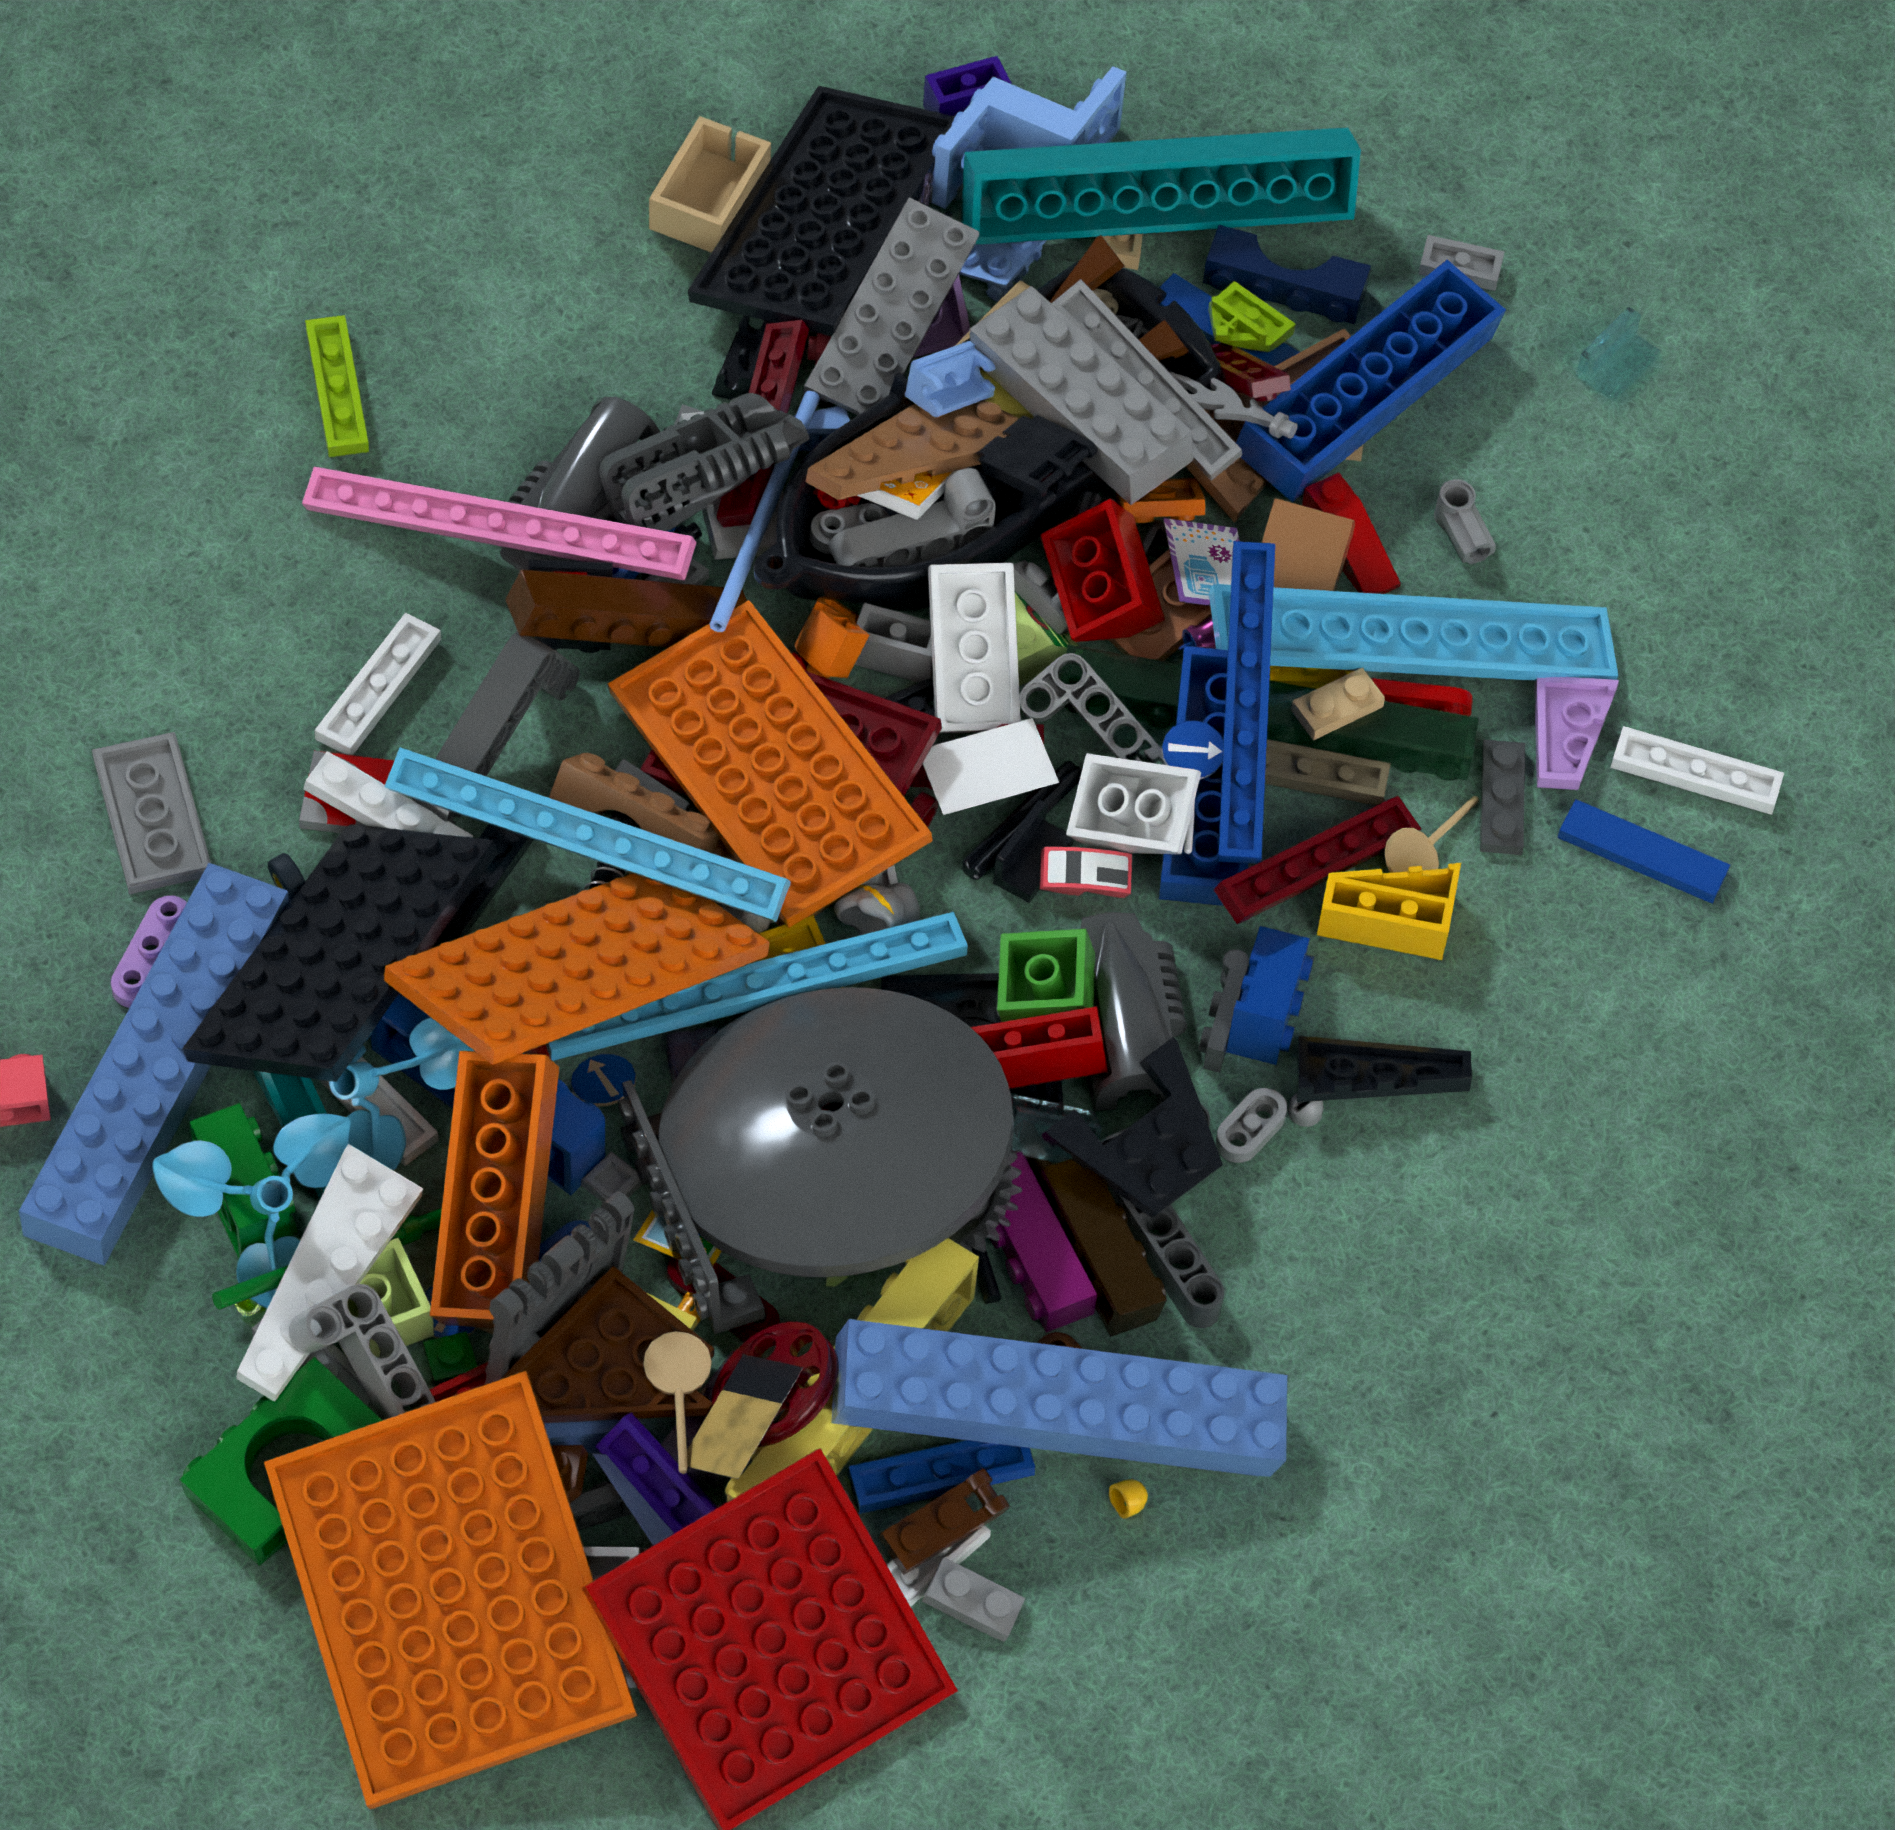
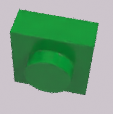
(449, 1357)

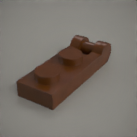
(942, 1522)

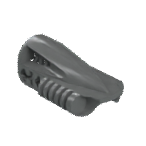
(698, 461)
(573, 479)
(1134, 1001)

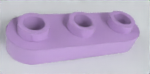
(137, 960)

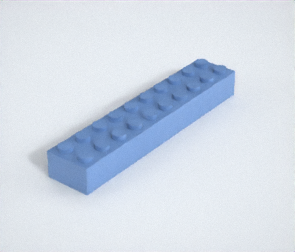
(144, 1076)
(1060, 1398)

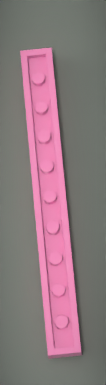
(499, 523)

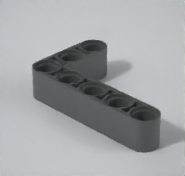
(501, 703)
(1176, 1248)

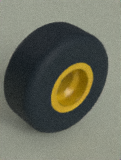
(286, 874)

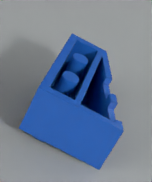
(1270, 996)

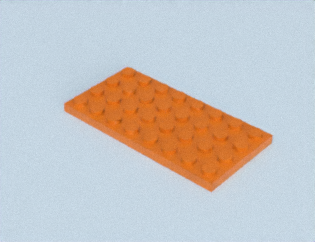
(770, 761)
(573, 964)

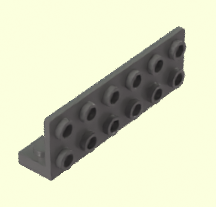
(723, 1304)

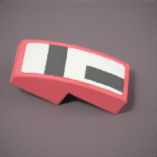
(1085, 870)

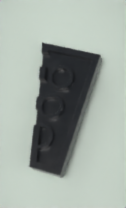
(1369, 1069)

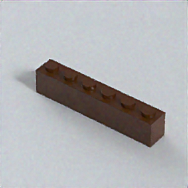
(610, 608)

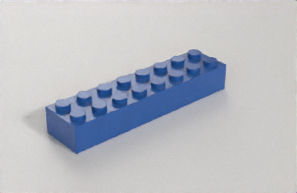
(1372, 379)

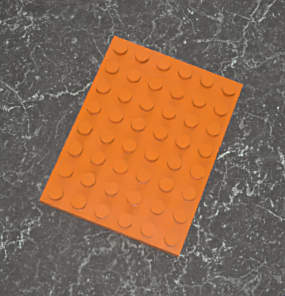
(448, 1590)

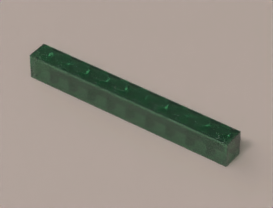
(1394, 734)

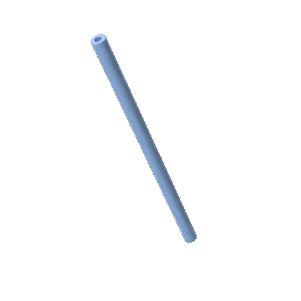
(759, 524)

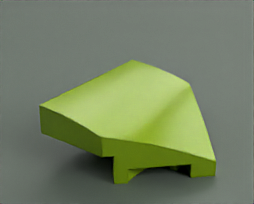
(1247, 321)

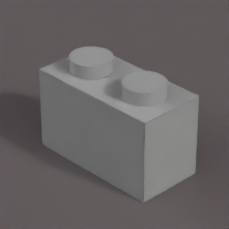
(896, 643)

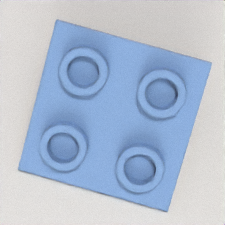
(1001, 264)

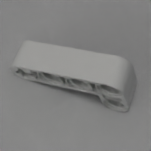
(943, 528)
(1077, 696)
(354, 1337)

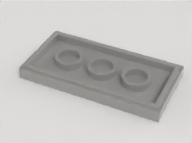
(151, 812)

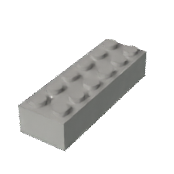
(1078, 386)

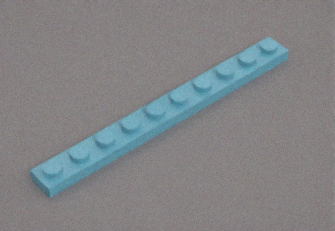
(588, 834)
(776, 978)

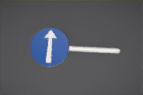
(1193, 747)

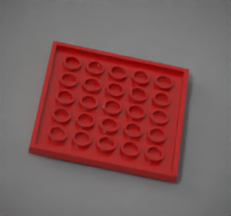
(769, 1640)

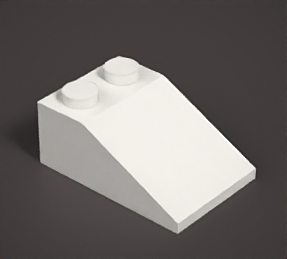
(1132, 805)

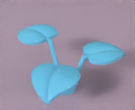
(384, 1135)
(196, 1175)

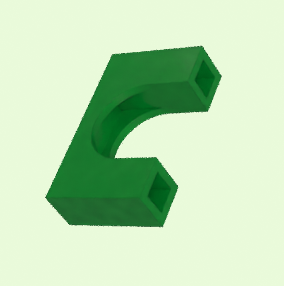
(221, 1480)

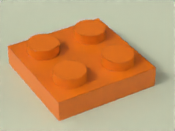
(1174, 498)

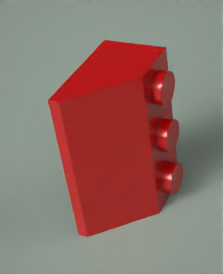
(1102, 574)

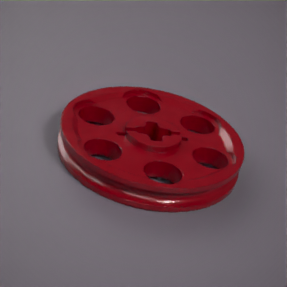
(802, 1402)

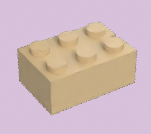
(704, 186)

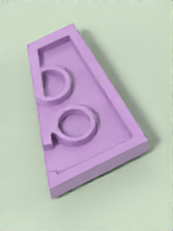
(1568, 727)

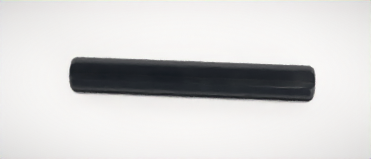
(985, 854)

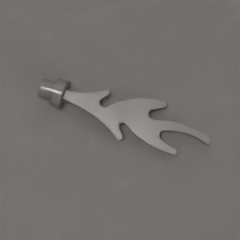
(1229, 406)

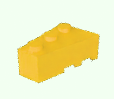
(1391, 910)

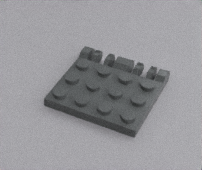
(557, 1283)

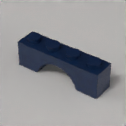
(1328, 290)

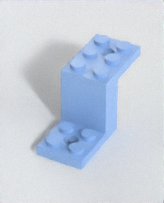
(1015, 118)

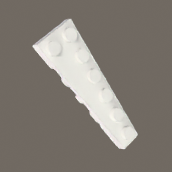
(340, 1245)

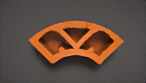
(831, 639)

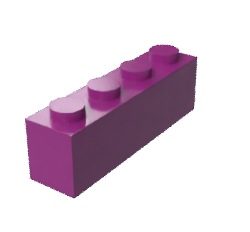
(1043, 1257)

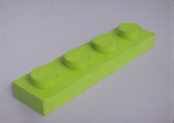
(337, 386)

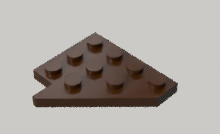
(595, 1358)

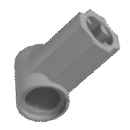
(1463, 522)

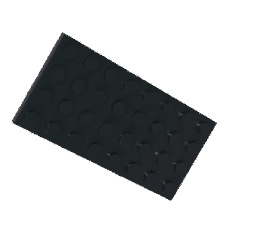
(821, 210)
(320, 969)

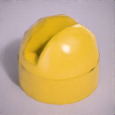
(1132, 1493)

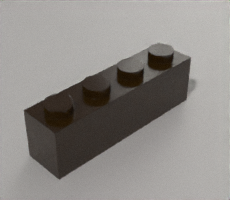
(1105, 1247)

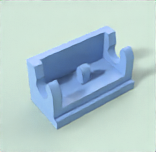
(949, 379)

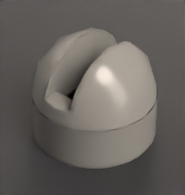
(1308, 1114)

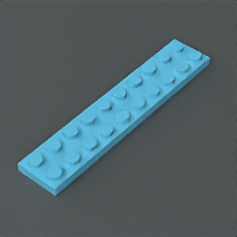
(1430, 635)

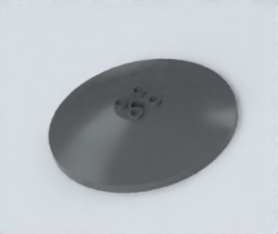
(849, 1187)

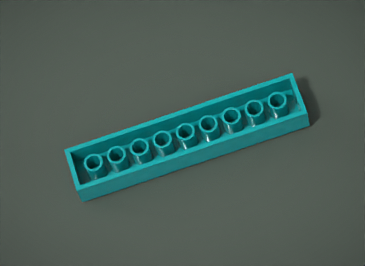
(1160, 185)

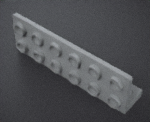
(892, 308)

